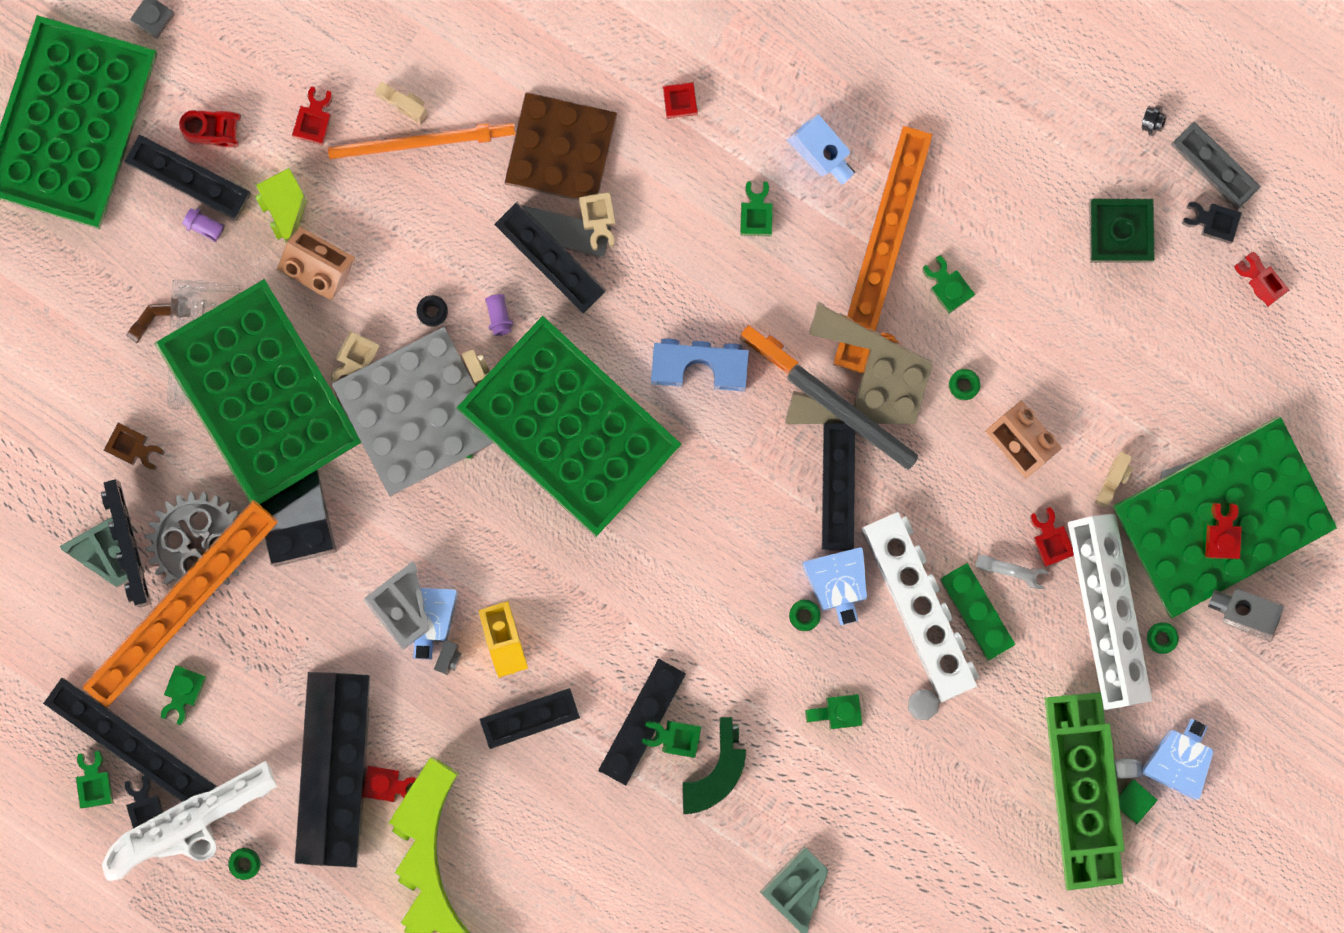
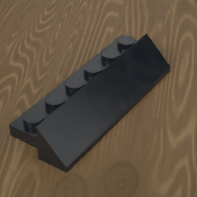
(333, 769)

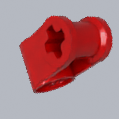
(213, 128)

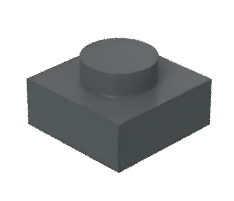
(152, 17)
(448, 658)

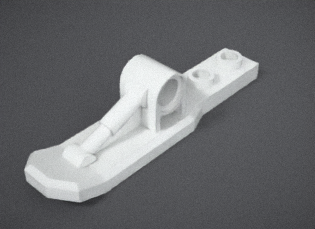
(184, 824)

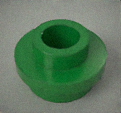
(971, 377)
(804, 605)
(1172, 636)
(236, 856)

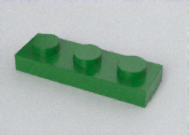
(977, 611)

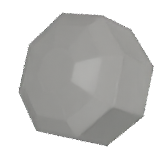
(923, 704)
(1128, 768)

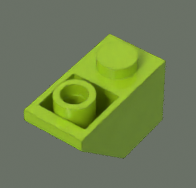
(284, 201)

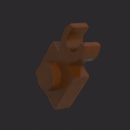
(129, 446)

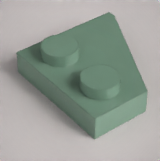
(98, 553)
(797, 888)

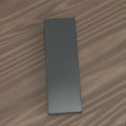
(1215, 165)
(569, 232)

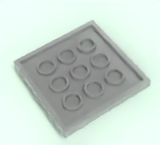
(409, 411)

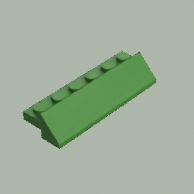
(1085, 790)

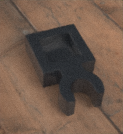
(1217, 222)
(144, 806)

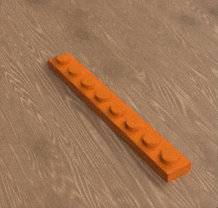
(885, 241)
(180, 603)

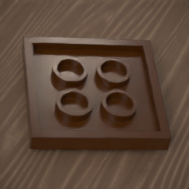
(560, 147)

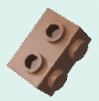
(315, 263)
(1023, 439)

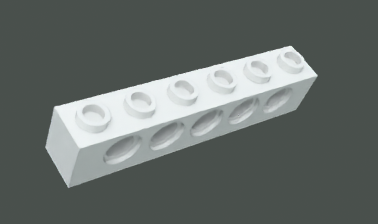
(1110, 611)
(944, 684)

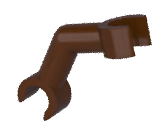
(141, 325)

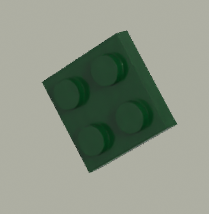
(1121, 230)

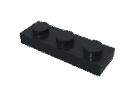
(529, 718)

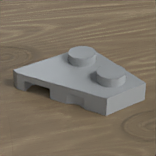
(400, 606)

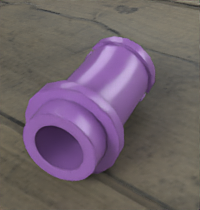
(203, 224)
(498, 315)

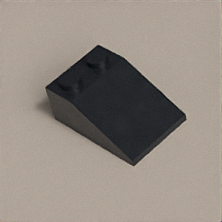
(302, 523)

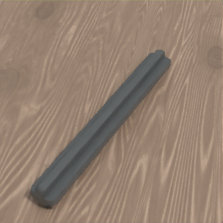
(852, 416)

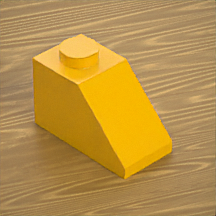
(503, 639)

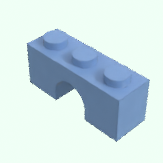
(727, 363)

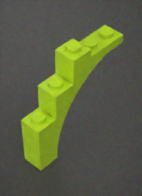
(419, 819)

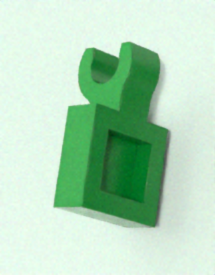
(840, 711)

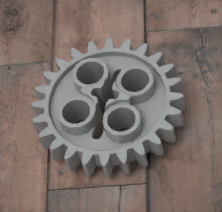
(174, 561)

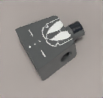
(1261, 619)

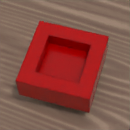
(680, 100)

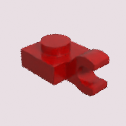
(1264, 281)

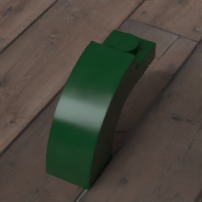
(721, 781)

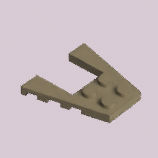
(890, 382)

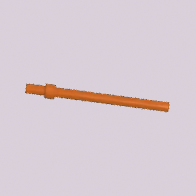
(482, 133)

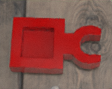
(313, 122)
(1223, 538)
(1052, 543)
(384, 784)

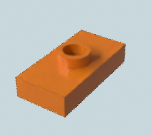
(768, 348)

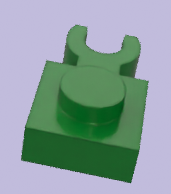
(756, 215)
(950, 289)
(182, 688)
(677, 738)
(94, 787)

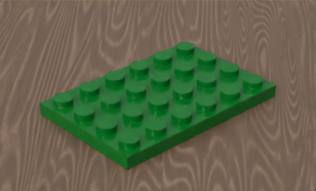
(70, 120)
(258, 392)
(568, 426)
(1276, 515)

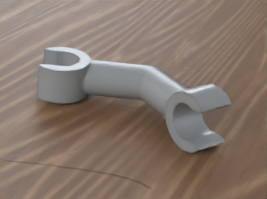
(1029, 575)

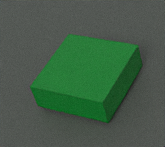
(1135, 801)

